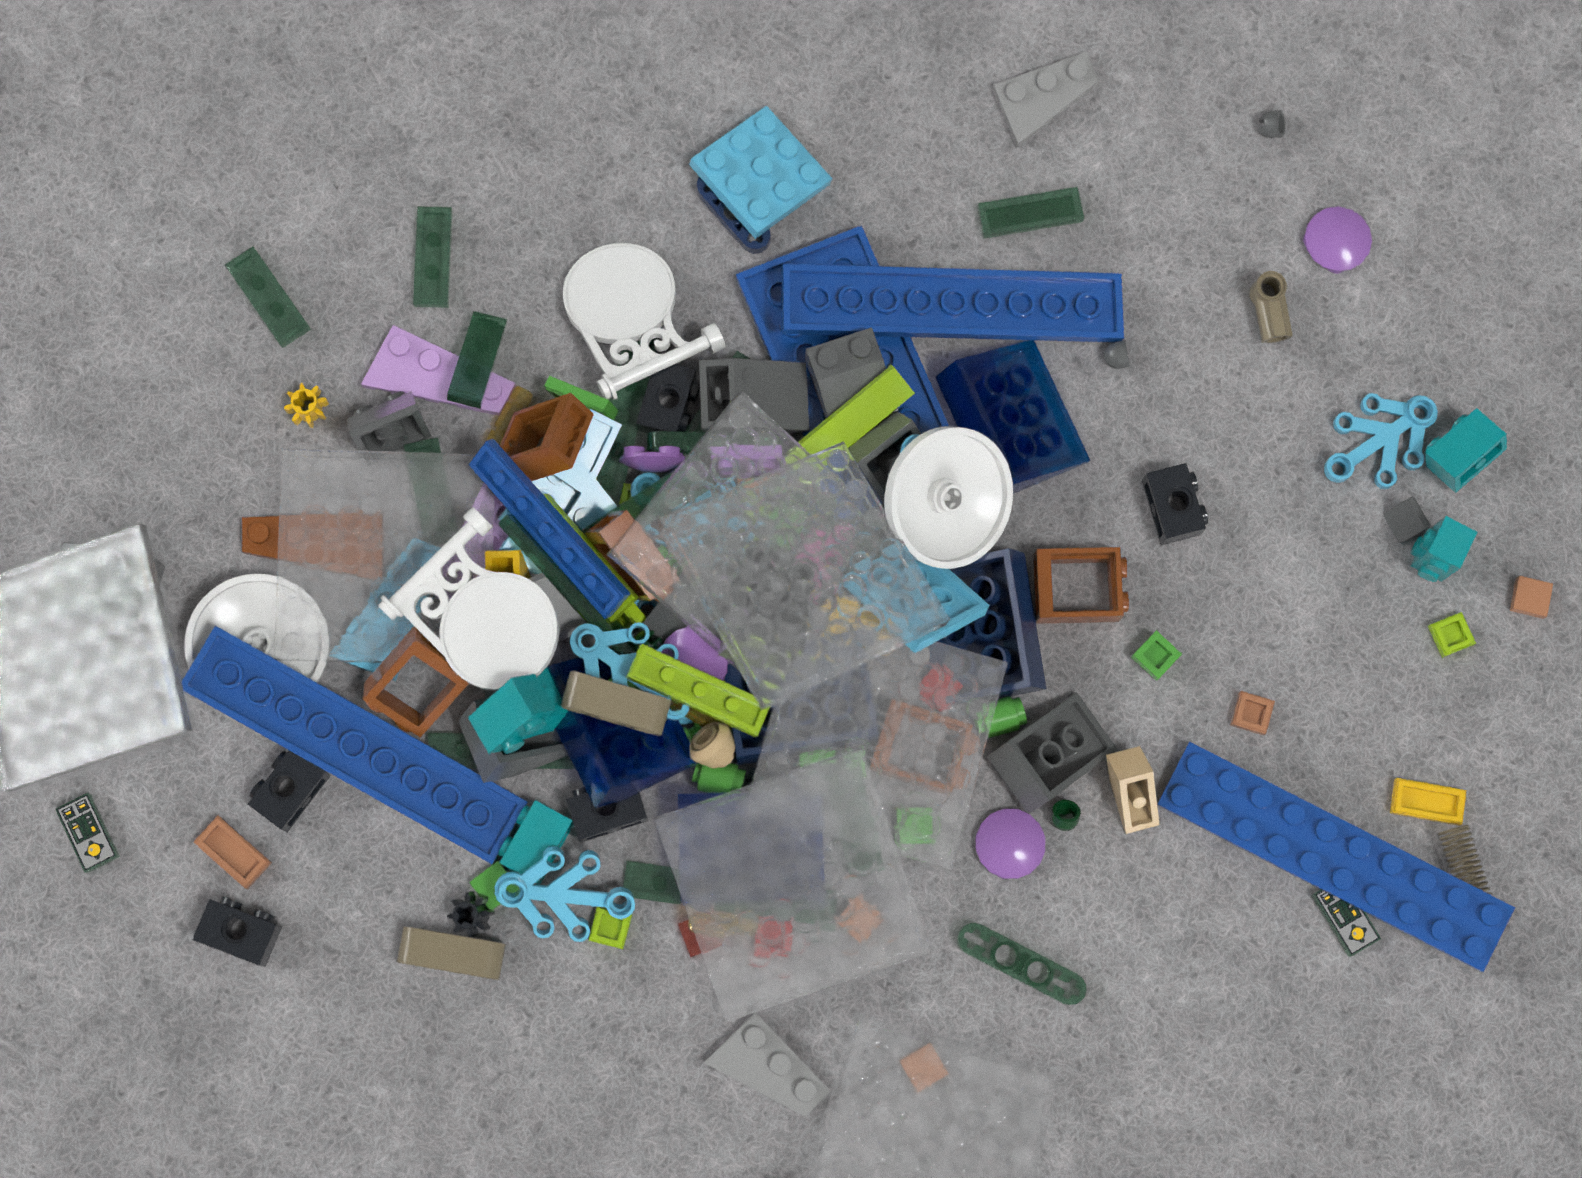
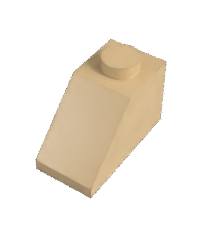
(1133, 789)

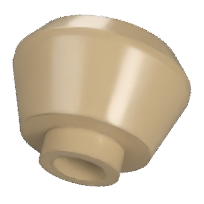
(713, 745)

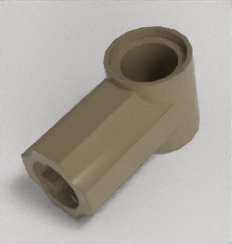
(1271, 310)

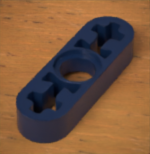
(741, 236)

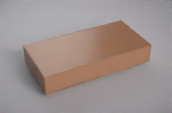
(232, 852)

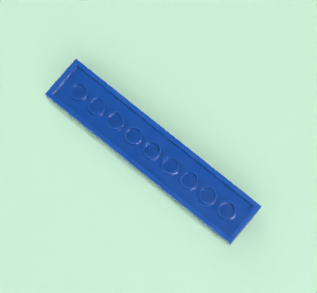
(952, 303)
(352, 744)
(1336, 857)

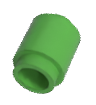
(1008, 716)
(718, 779)

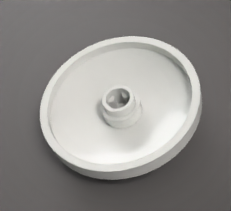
(949, 496)
(247, 611)

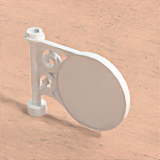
(626, 297)
(491, 625)

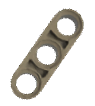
(615, 703)
(451, 953)

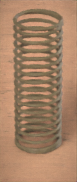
(1457, 830)

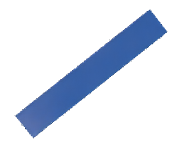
(549, 529)

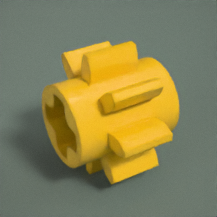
(315, 407)

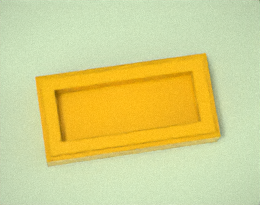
(1428, 801)

